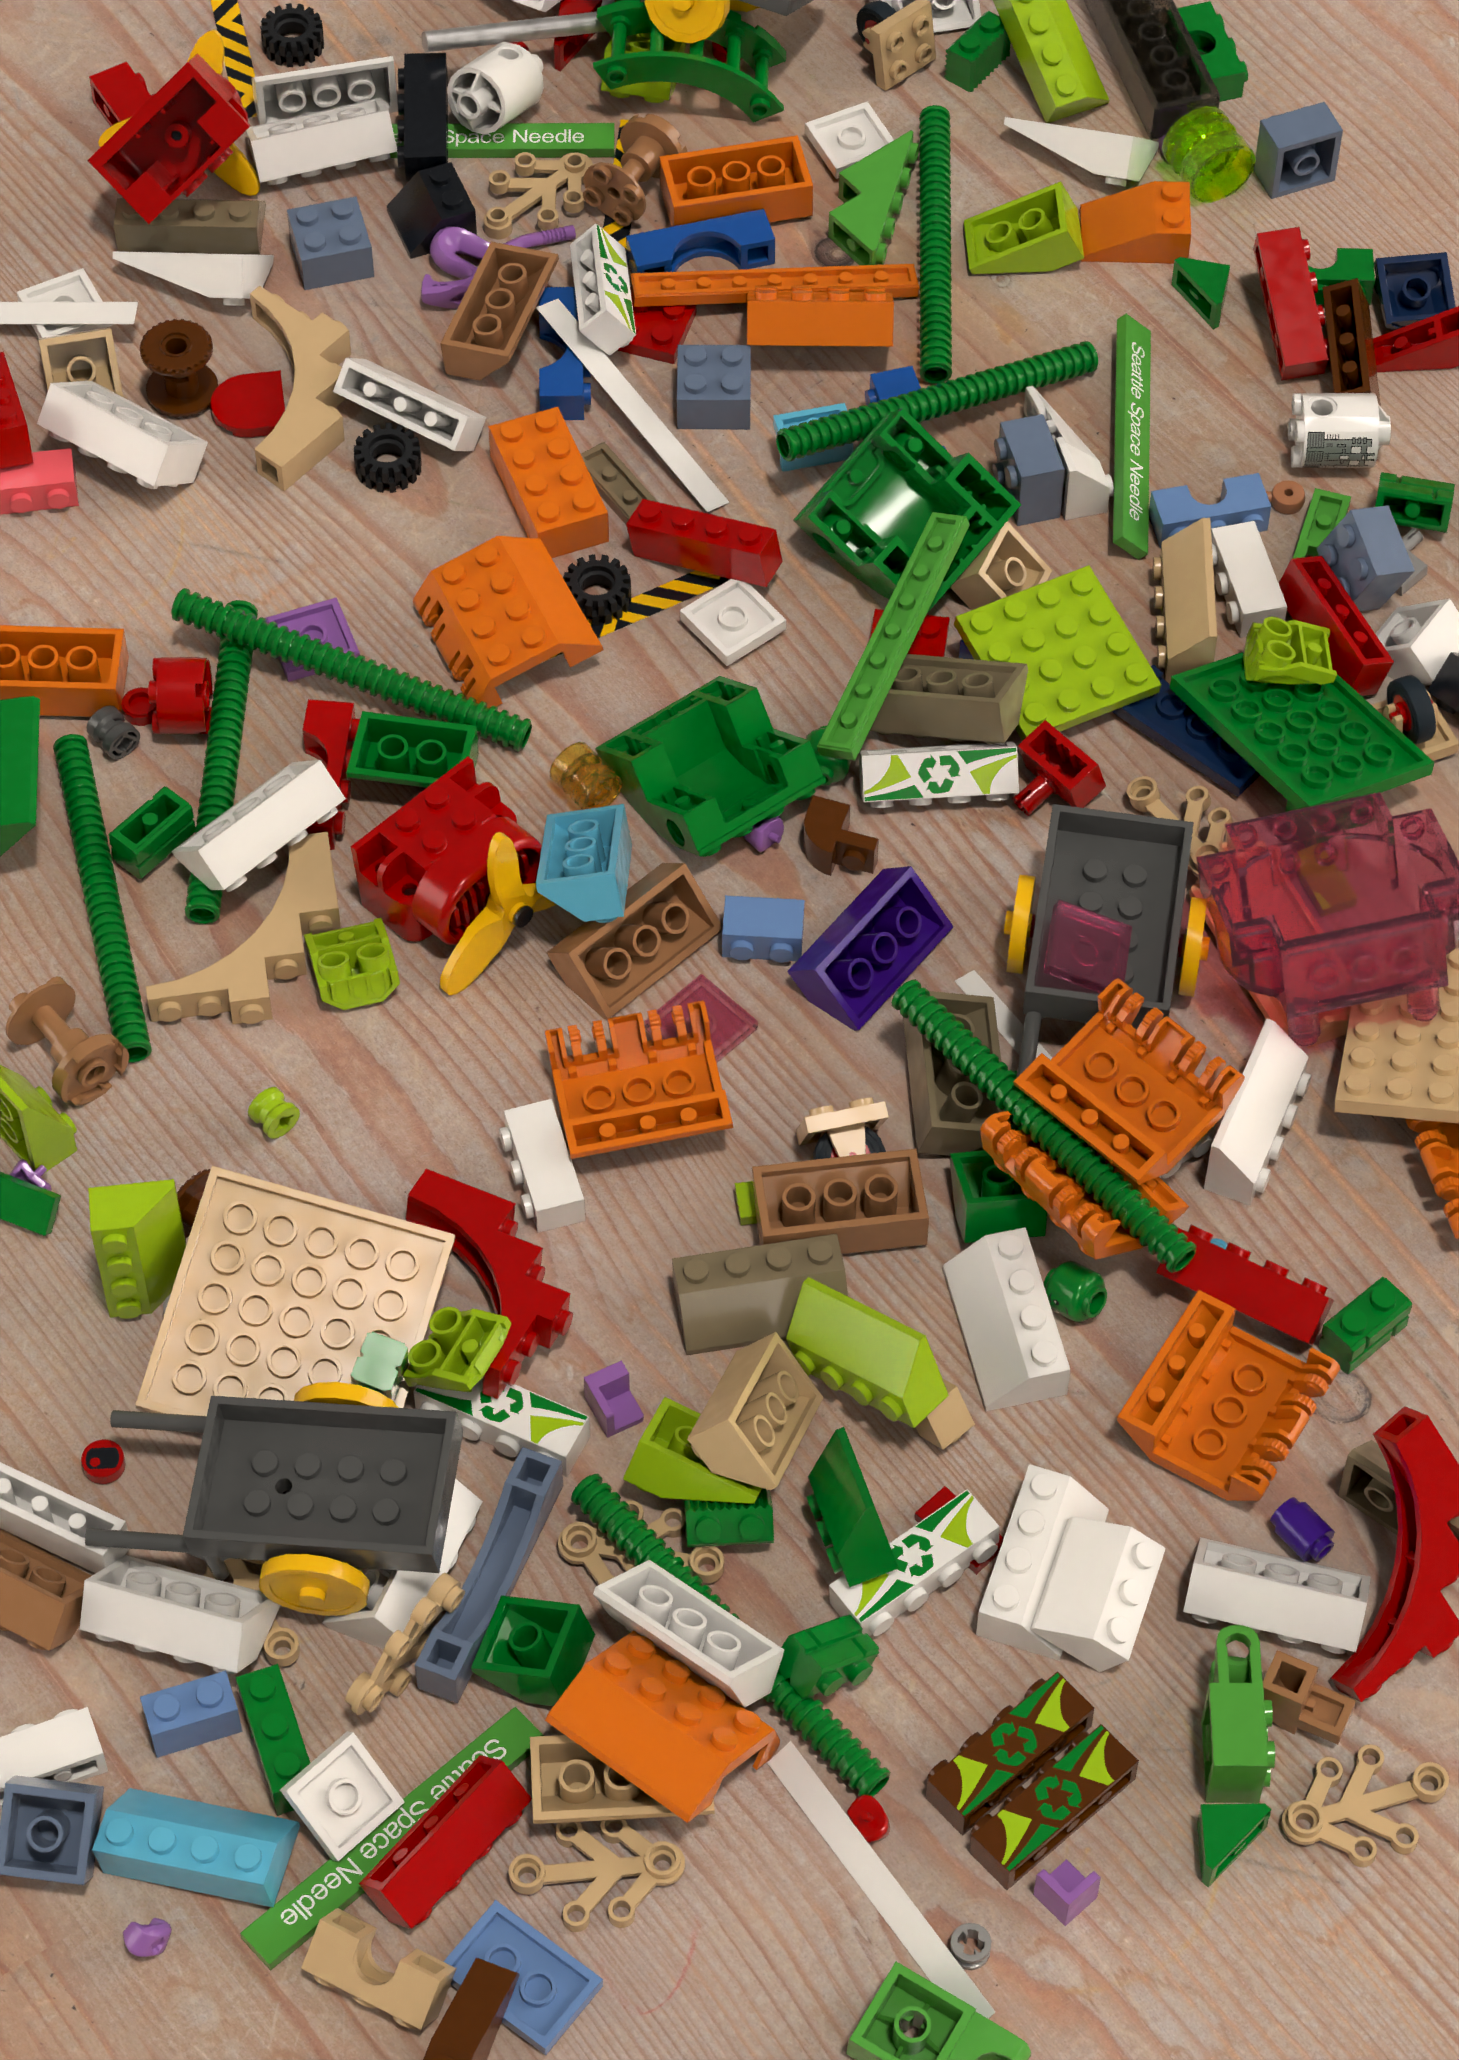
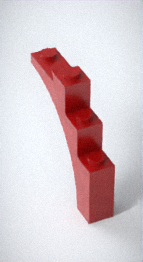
(502, 1262)
(1426, 1559)

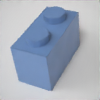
(763, 928)
(191, 1714)

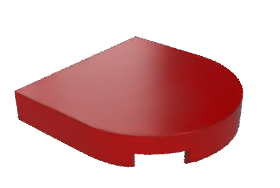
(249, 403)

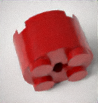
(181, 695)

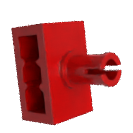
(1058, 770)

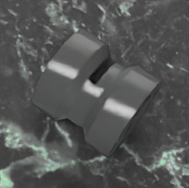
(111, 730)

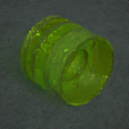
(1208, 154)

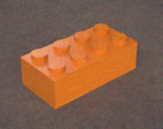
(736, 181)
(820, 317)
(549, 482)
(64, 667)

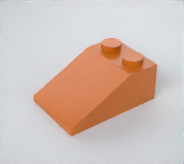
(1138, 224)

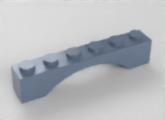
(515, 1527)

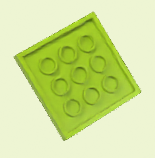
(1074, 650)

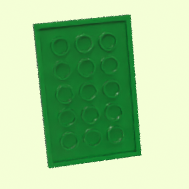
(1303, 738)

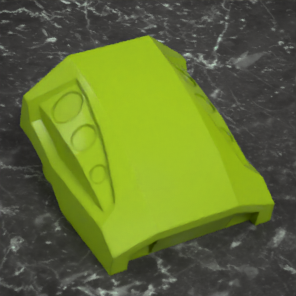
(1288, 653)
(353, 964)
(457, 1349)

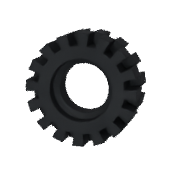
(292, 48)
(387, 442)
(600, 573)

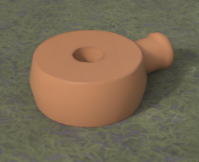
(1287, 497)

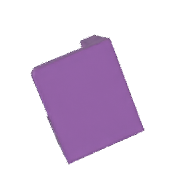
(611, 1399)
(1066, 1891)

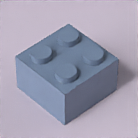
(1298, 150)
(330, 243)
(714, 387)
(1030, 468)
(1367, 556)
(49, 1829)

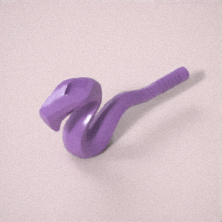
(456, 240)

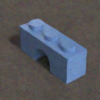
(1241, 501)

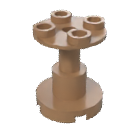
(616, 188)
(83, 1061)

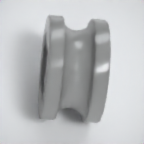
(974, 1931)

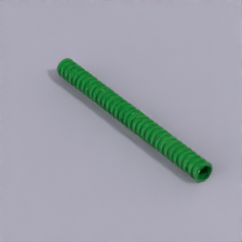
(935, 245)
(939, 400)
(349, 669)
(221, 756)
(102, 896)
(1044, 1128)
(805, 1713)

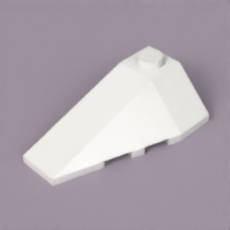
(1099, 152)
(208, 274)
(1085, 484)

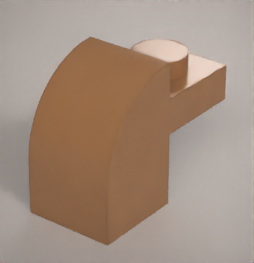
(1302, 1702)

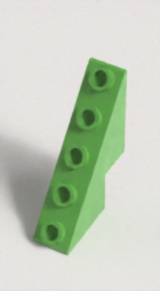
(870, 199)

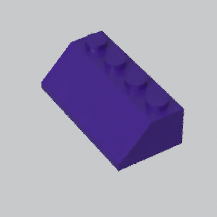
(871, 947)

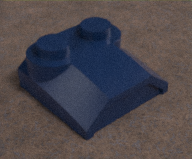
(1413, 287)

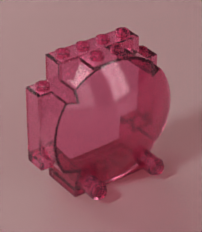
(1335, 908)

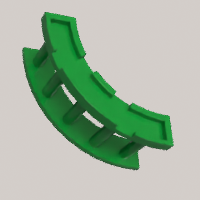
(726, 80)

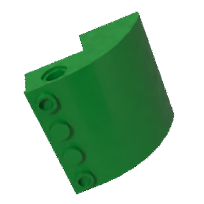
(885, 494)
(711, 766)

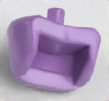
(765, 833)
(24, 1172)
(147, 1939)

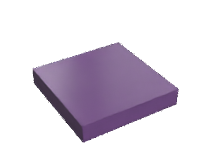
(320, 621)

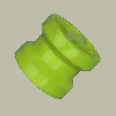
(273, 1112)

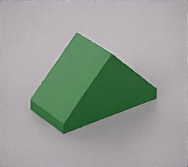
(1202, 286)
(1226, 1834)

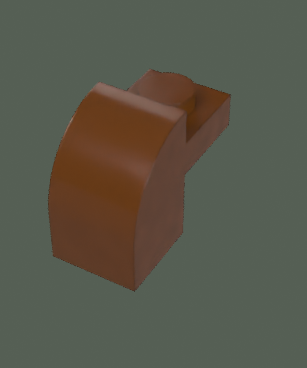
(830, 842)

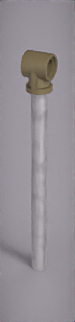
(511, 31)

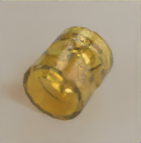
(584, 777)

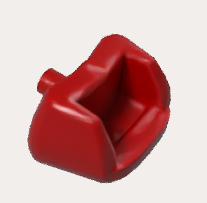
(869, 1818)

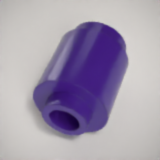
(1303, 1530)

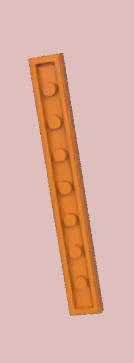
(733, 285)

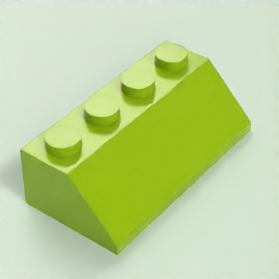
(1052, 56)
(136, 1244)
(865, 1354)

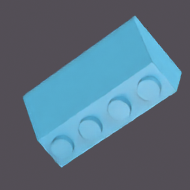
(586, 862)
(195, 1846)

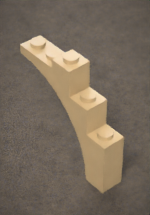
(311, 421)
(273, 952)

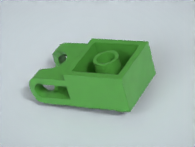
(1236, 1723)
(945, 2024)

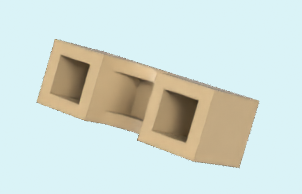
(343, 1959)

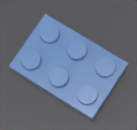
(551, 1982)

